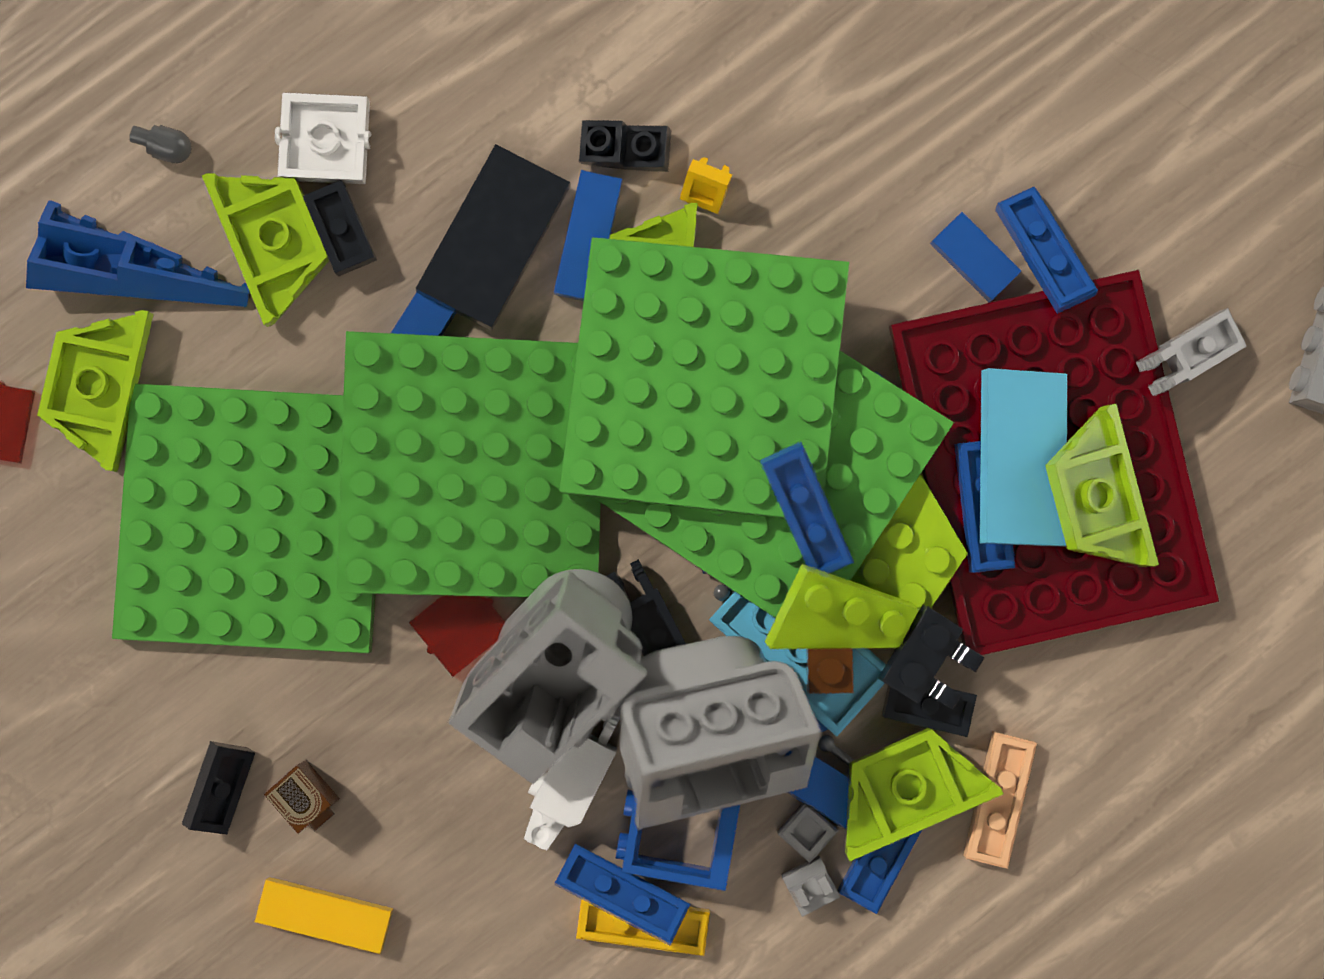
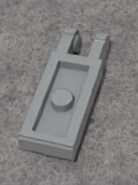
(1195, 350)

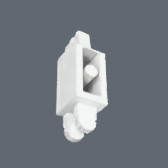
(569, 787)

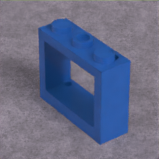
(710, 877)

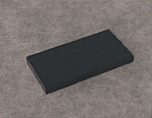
(493, 237)

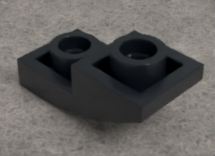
(624, 146)

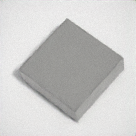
(807, 831)

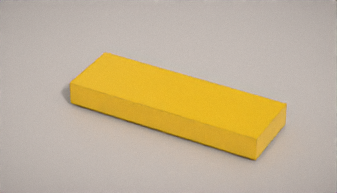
(323, 915)
(602, 927)

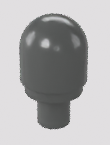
(163, 143)

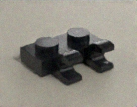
(922, 654)

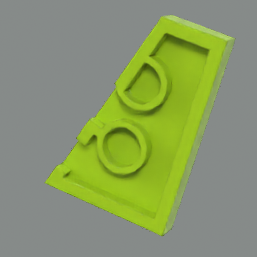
(838, 613)

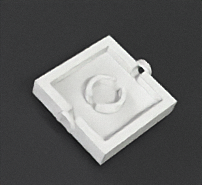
(323, 138)

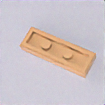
(996, 821)

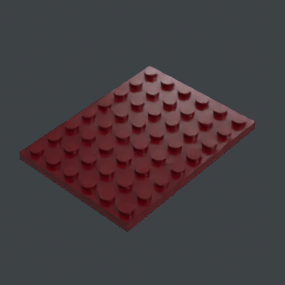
(1097, 346)

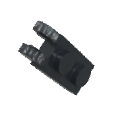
(650, 615)

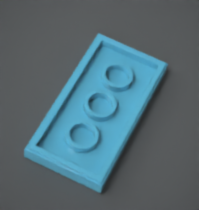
(1019, 435)
(833, 710)

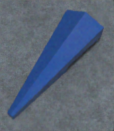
(89, 260)

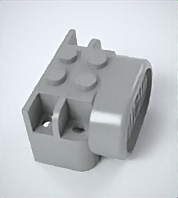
(551, 673)
(714, 730)

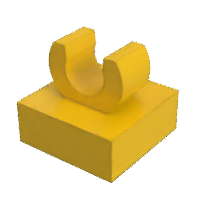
(706, 185)

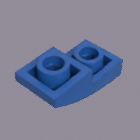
(825, 792)

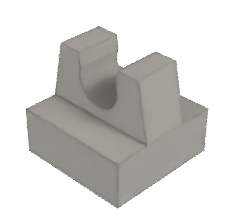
(810, 886)

